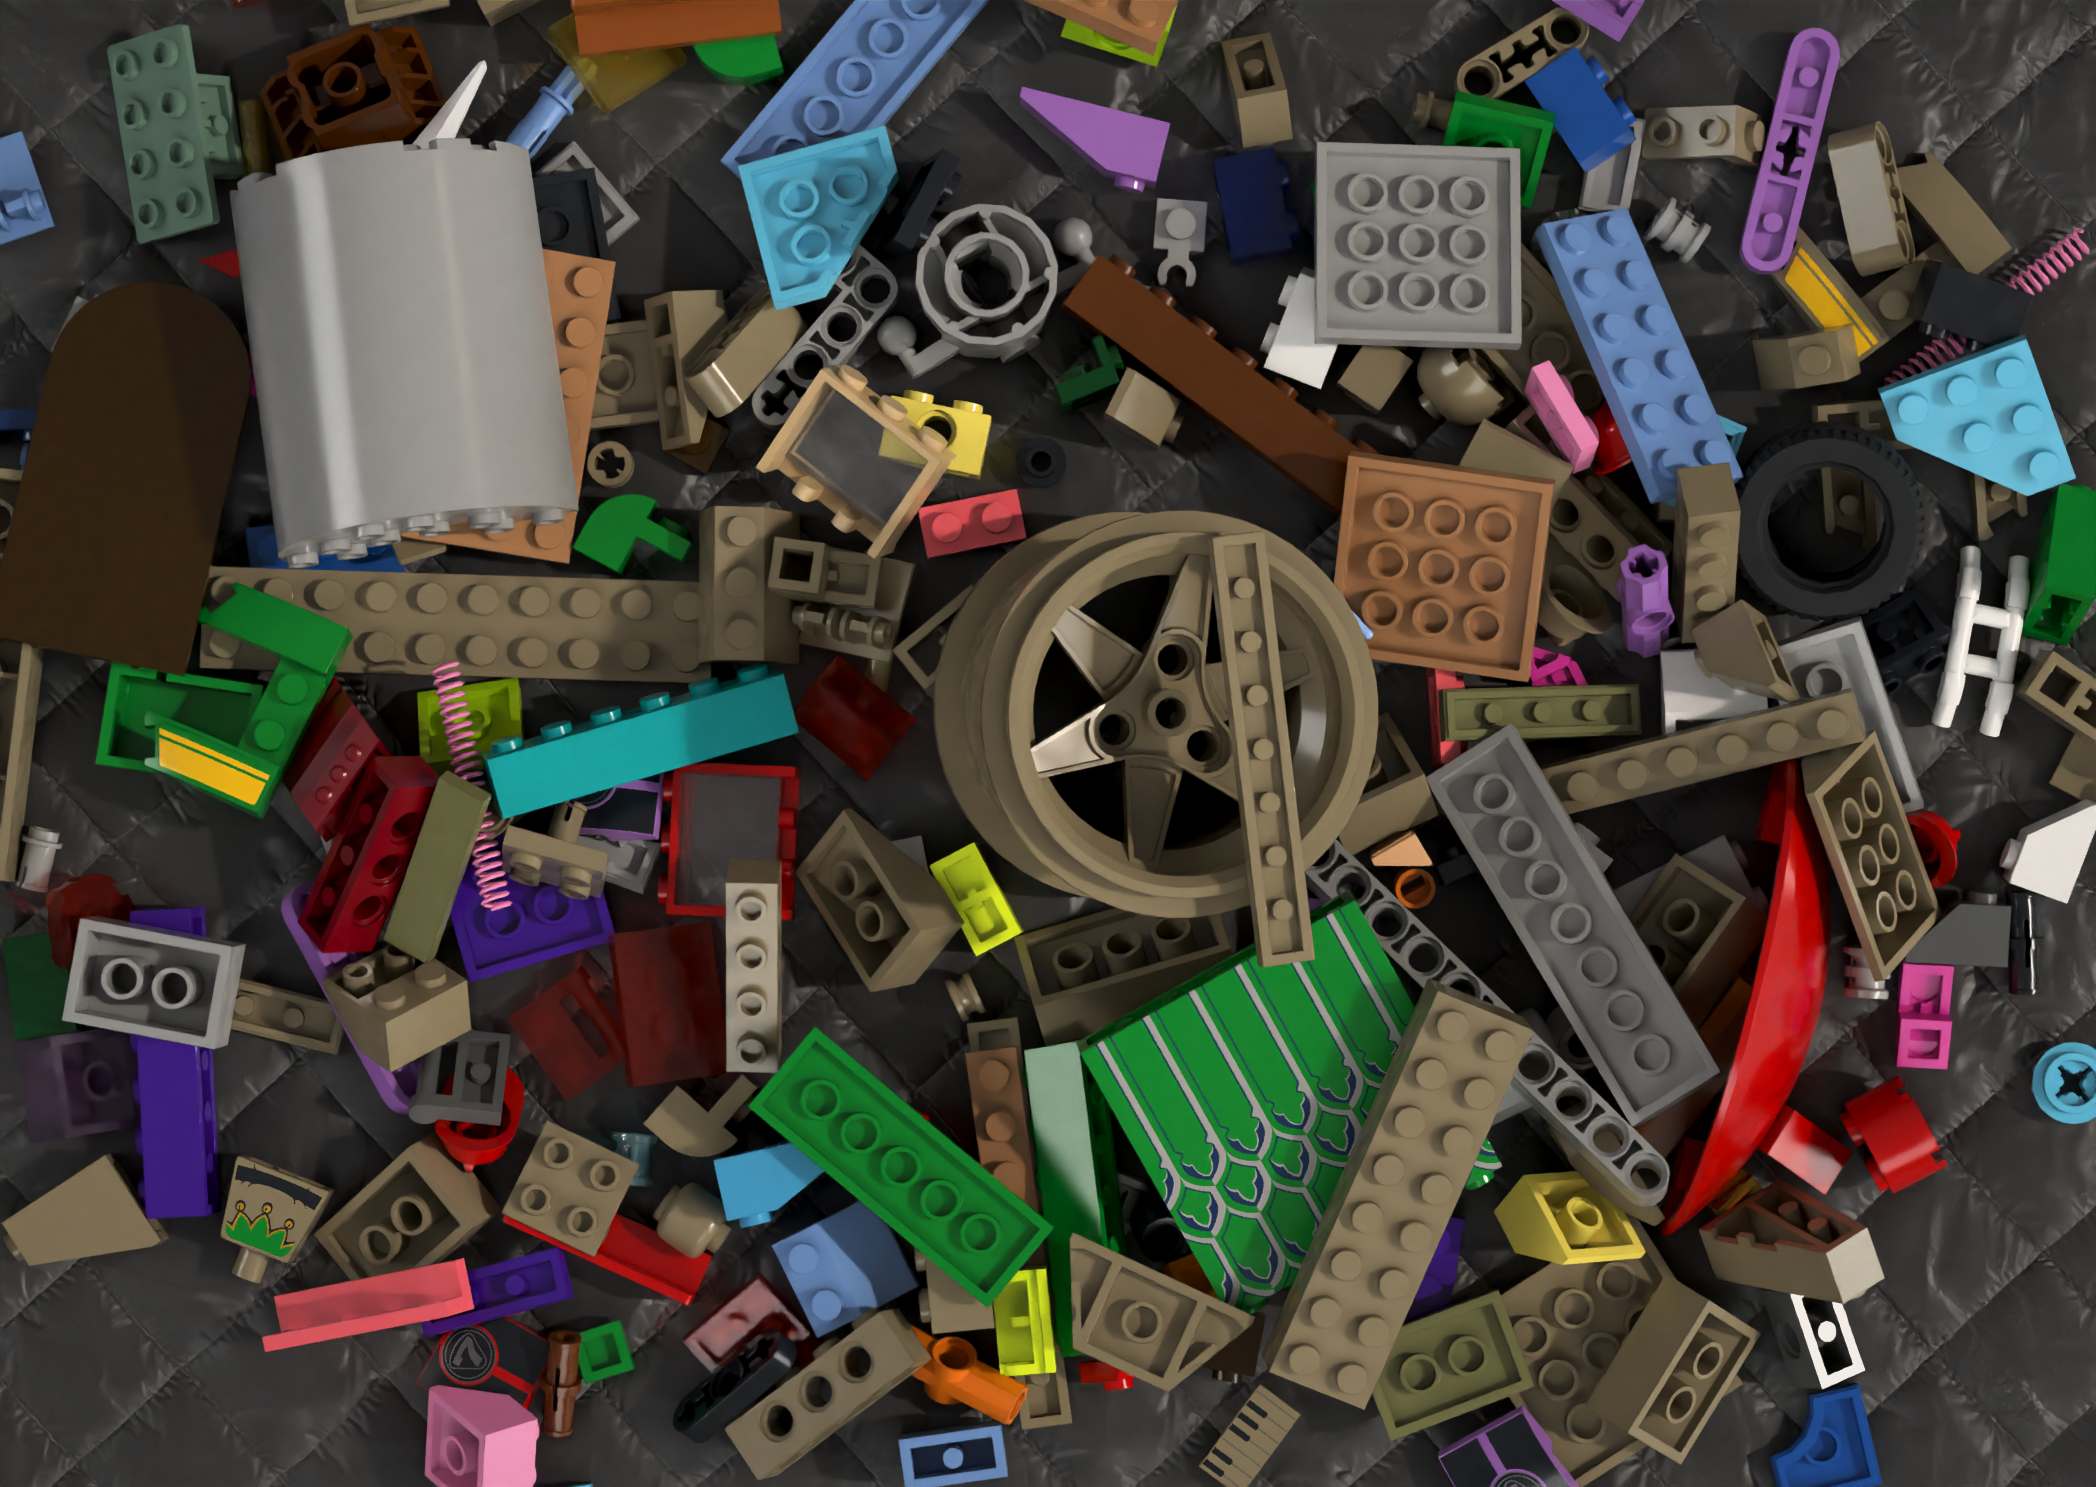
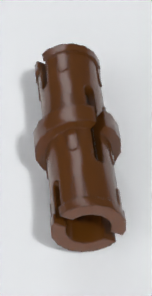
(561, 1383)

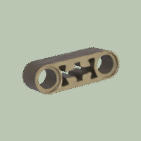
(1522, 41)
(1871, 199)
(744, 353)

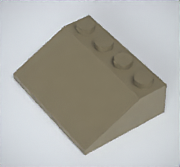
(1871, 850)

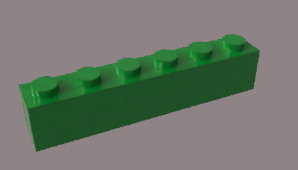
(1073, 1168)

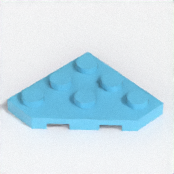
(815, 210)
(1984, 417)

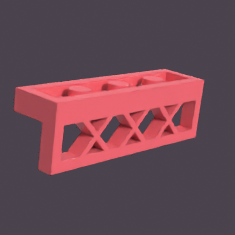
(371, 1304)

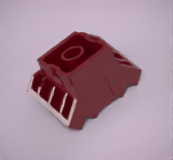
(331, 761)

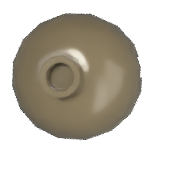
(1460, 386)

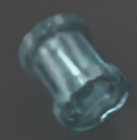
(637, 1149)

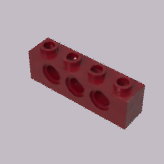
(369, 855)

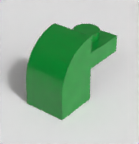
(742, 61)
(619, 527)

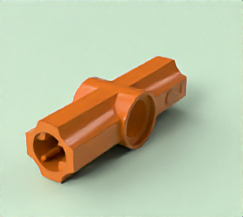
(959, 1377)

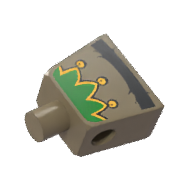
(270, 1214)

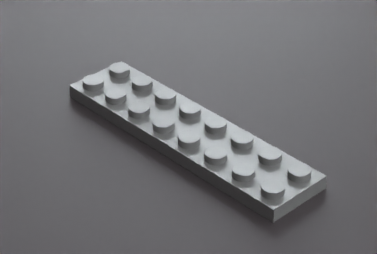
(1574, 926)

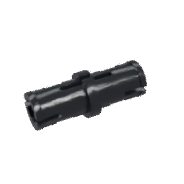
(2024, 943)

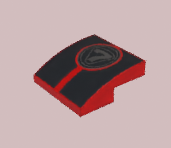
(490, 1357)

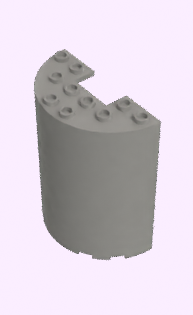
(401, 345)

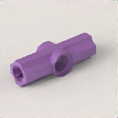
(1644, 600)

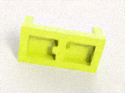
(976, 898)
(1025, 1324)

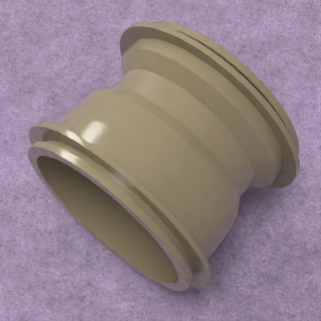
(1002, 773)

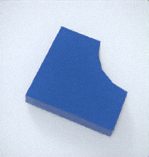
(1832, 1446)

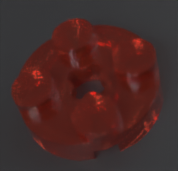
(81, 898)

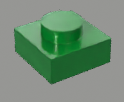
(604, 1352)

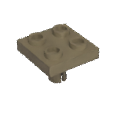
(556, 856)

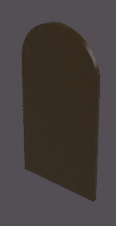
(126, 479)

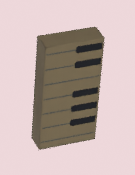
(1249, 1438)

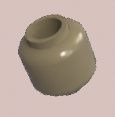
(692, 1220)

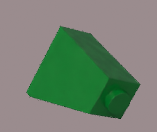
(2063, 566)

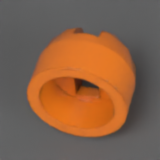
(1417, 895)

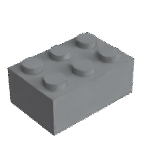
(153, 982)

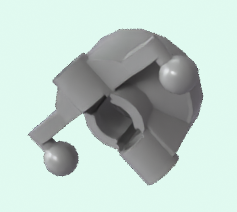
(1032, 279)

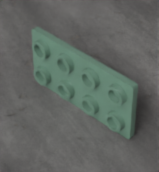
(173, 132)

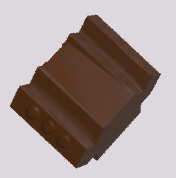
(354, 92)

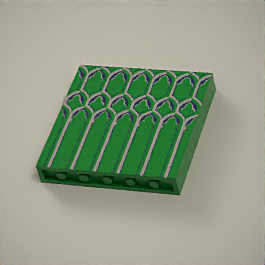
(1255, 1093)

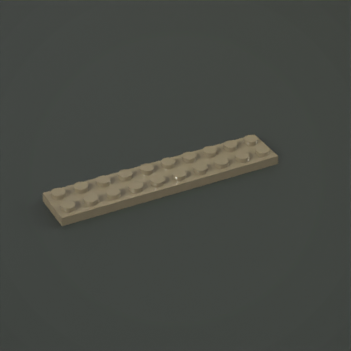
(483, 621)

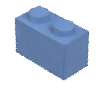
(953, 1455)

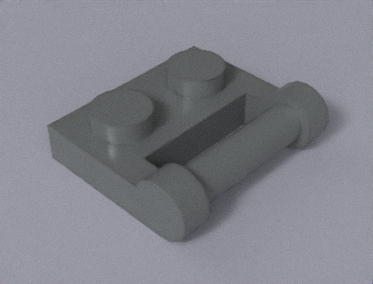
(476, 1084)

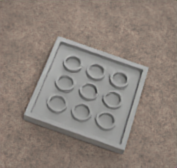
(1417, 246)

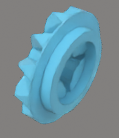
(2047, 1081)

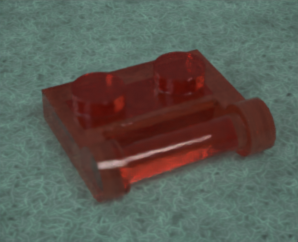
(558, 1040)

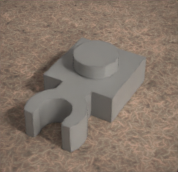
(1180, 232)

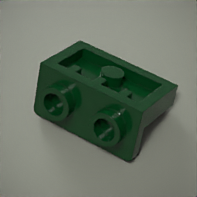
(1086, 386)

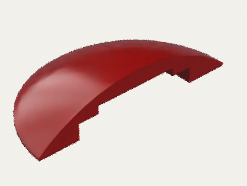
(1780, 1007)

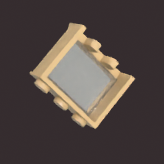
(858, 457)

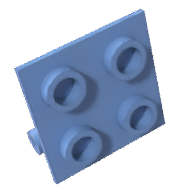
(21, 195)

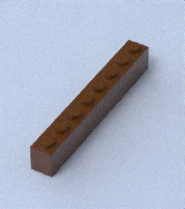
(1213, 379)

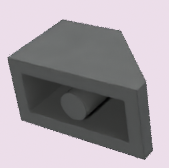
(1967, 933)

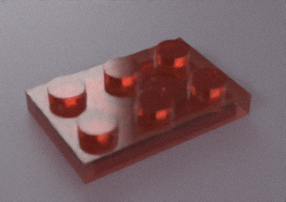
(668, 1004)

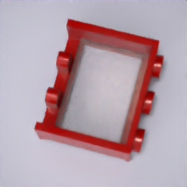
(724, 816)

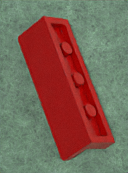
(641, 1256)

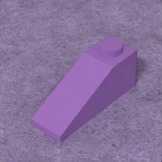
(1109, 139)

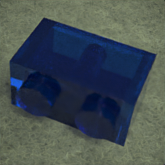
(1253, 205)

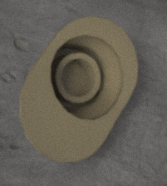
(1570, 598)

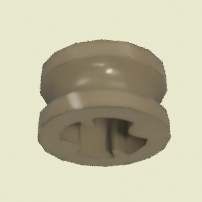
(620, 453)
(965, 996)

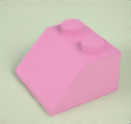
(479, 1439)

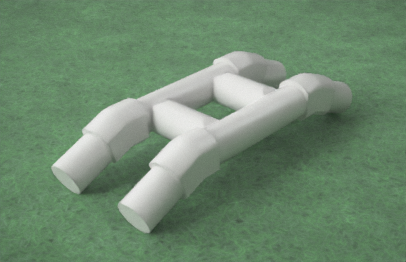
(1960, 661)

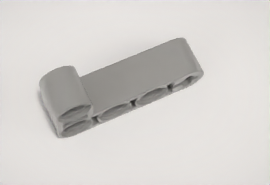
(817, 341)

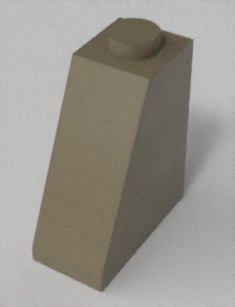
(84, 1217)

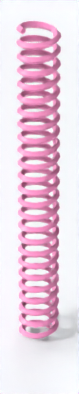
(1925, 355)
(467, 775)

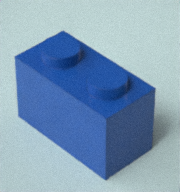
(1585, 114)

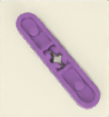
(1801, 104)
(394, 1087)

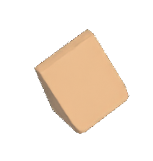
(1400, 850)

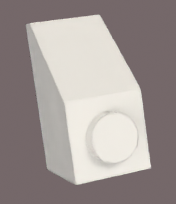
(2051, 851)

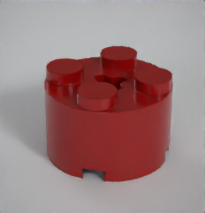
(1894, 1136)

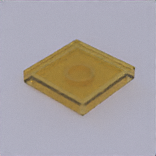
(614, 77)

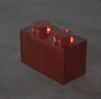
(853, 717)

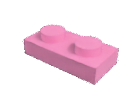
(1555, 405)

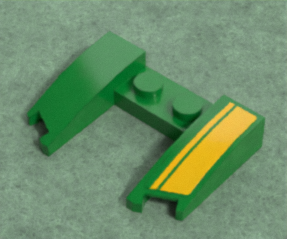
(253, 771)

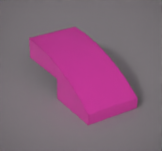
(1923, 1015)

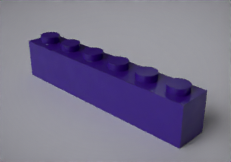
(176, 1107)

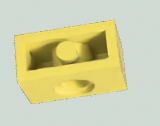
(968, 428)

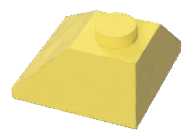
(1565, 1221)

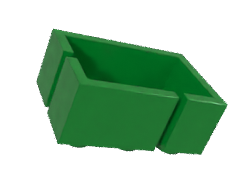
(201, 702)

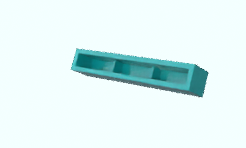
(638, 741)

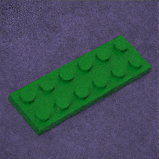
(901, 1166)

